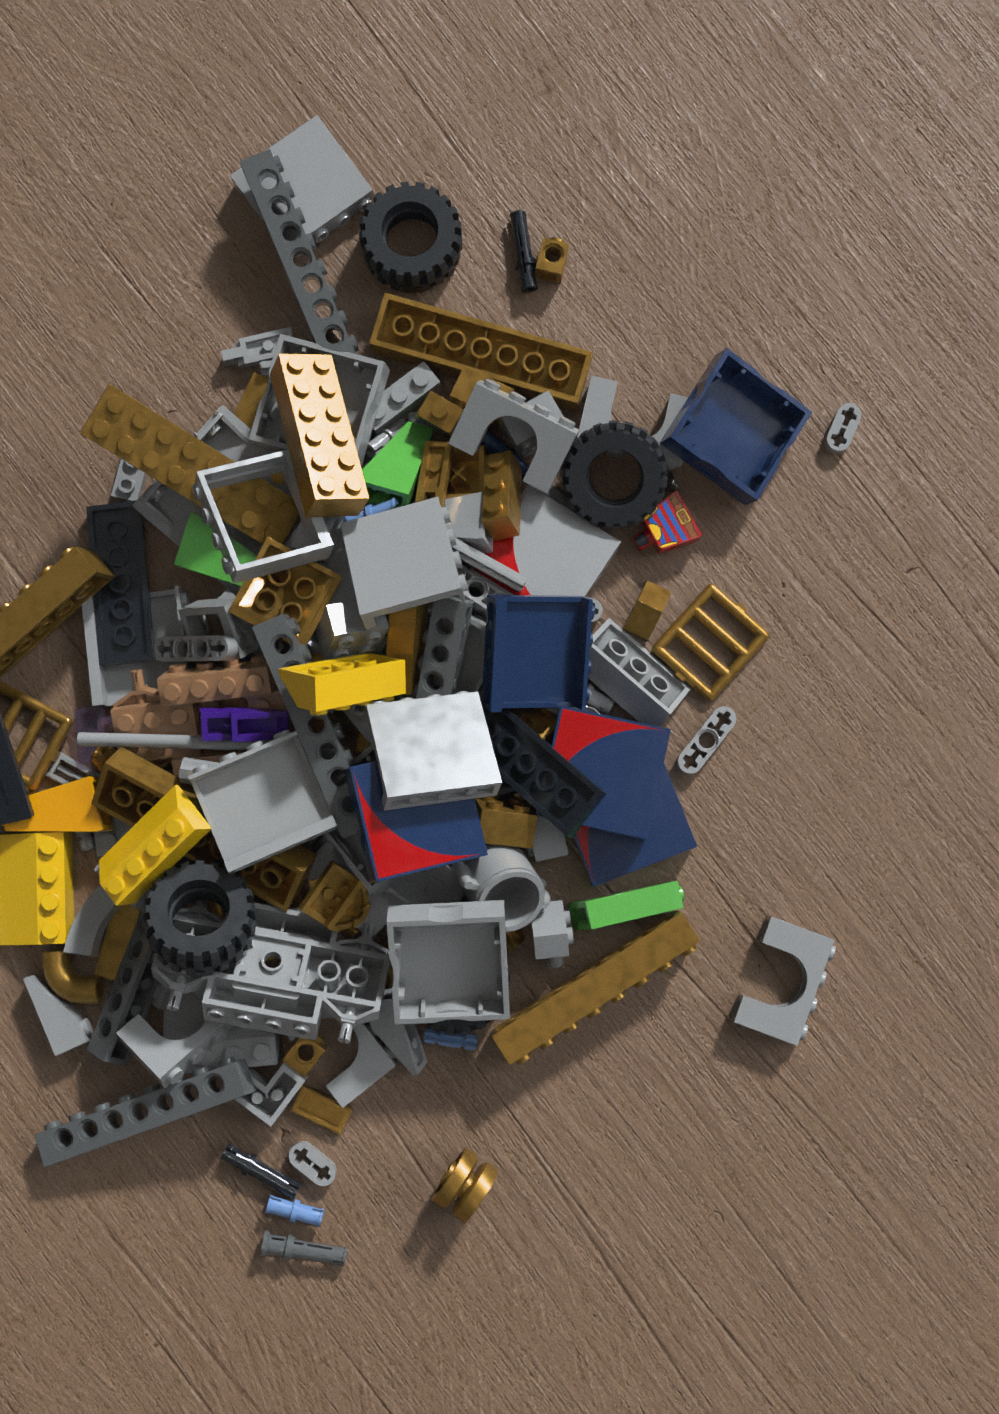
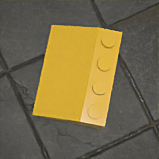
(36, 888)

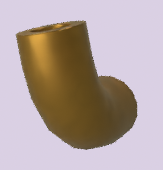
(66, 983)

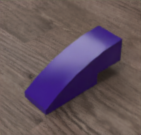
(242, 723)

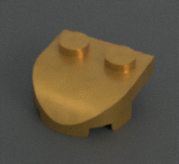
(337, 899)

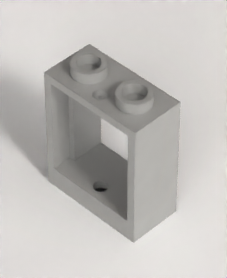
(194, 618)

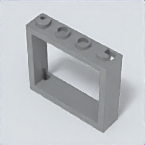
(247, 470)

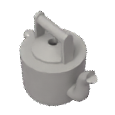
(507, 877)

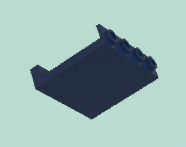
(537, 651)

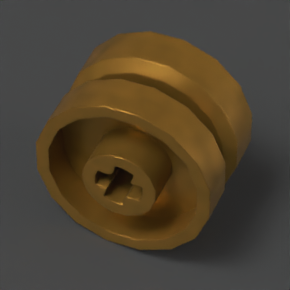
(467, 1186)

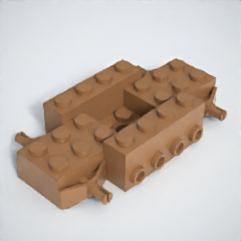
(183, 691)

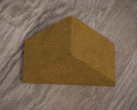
(647, 610)

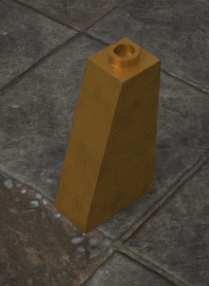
(406, 640)

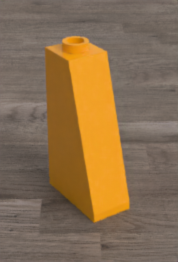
(65, 809)

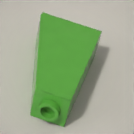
(397, 466)
(199, 554)
(626, 905)

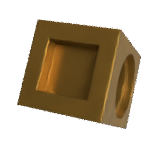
(552, 270)
(298, 1062)

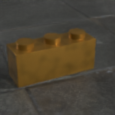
(502, 495)

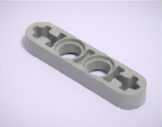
(195, 650)

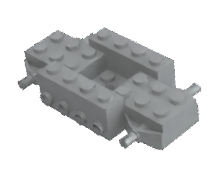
(288, 1000)

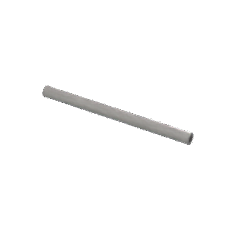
(158, 741)

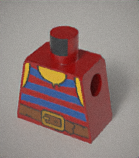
(668, 527)

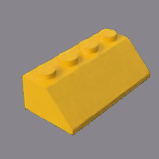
(344, 682)
(151, 847)

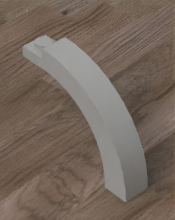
(92, 921)

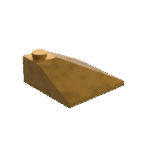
(296, 591)

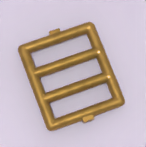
(694, 610)
(42, 711)

